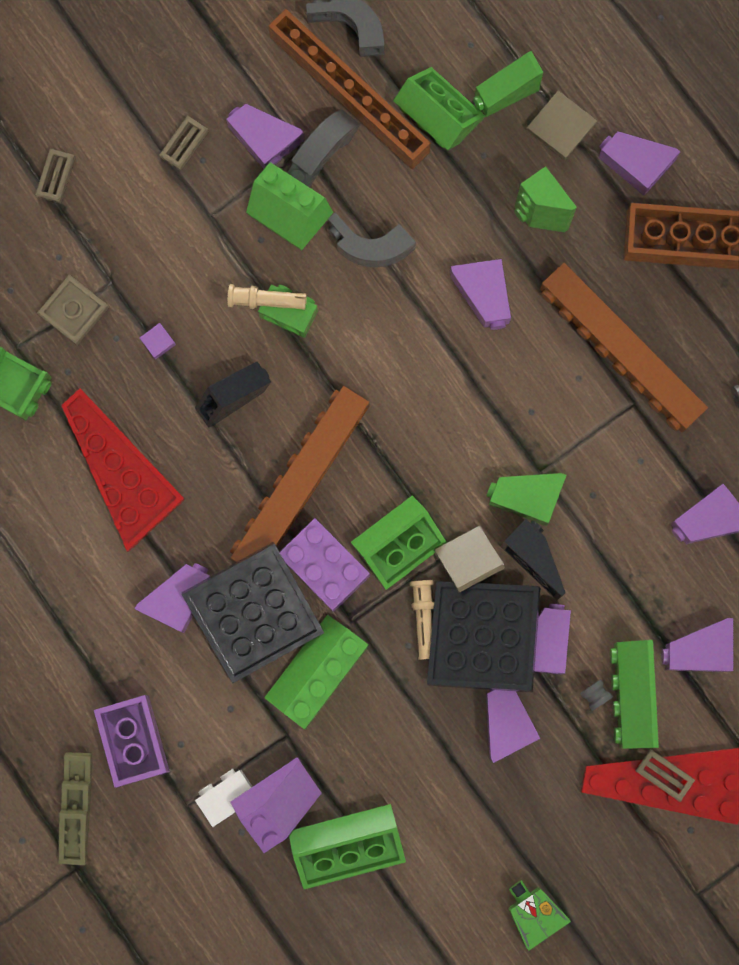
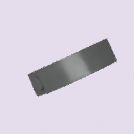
(357, 16)
(321, 145)
(371, 252)

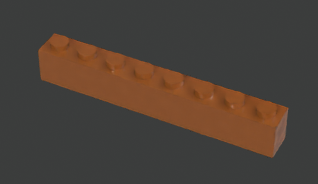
(349, 89)
(622, 348)
(304, 473)

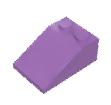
(276, 804)

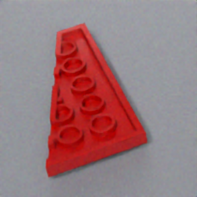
(126, 479)
(711, 796)

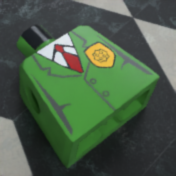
(535, 915)

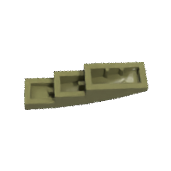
(75, 808)

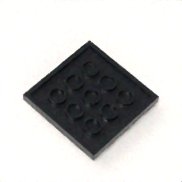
(252, 612)
(484, 637)

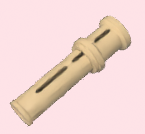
(254, 297)
(423, 605)

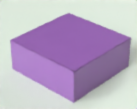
(157, 341)

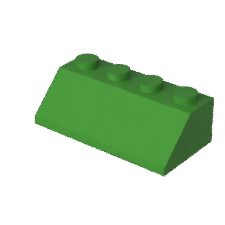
(316, 672)
(635, 694)
(346, 846)

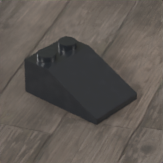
(533, 554)

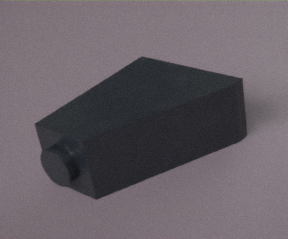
(232, 393)

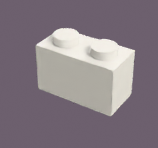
(216, 800)

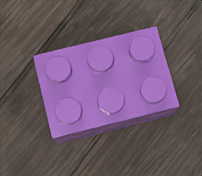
(324, 565)
(131, 741)

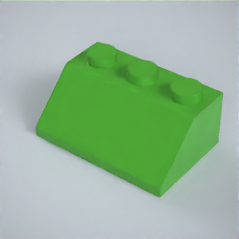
(438, 108)
(544, 203)
(287, 206)
(399, 542)

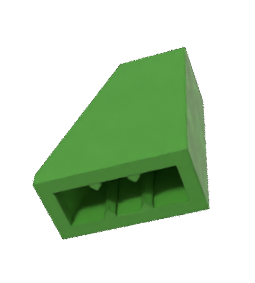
(509, 85)
(527, 495)

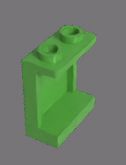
(21, 385)

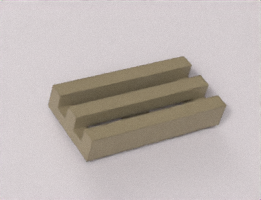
(164, 155)
(64, 179)
(646, 762)

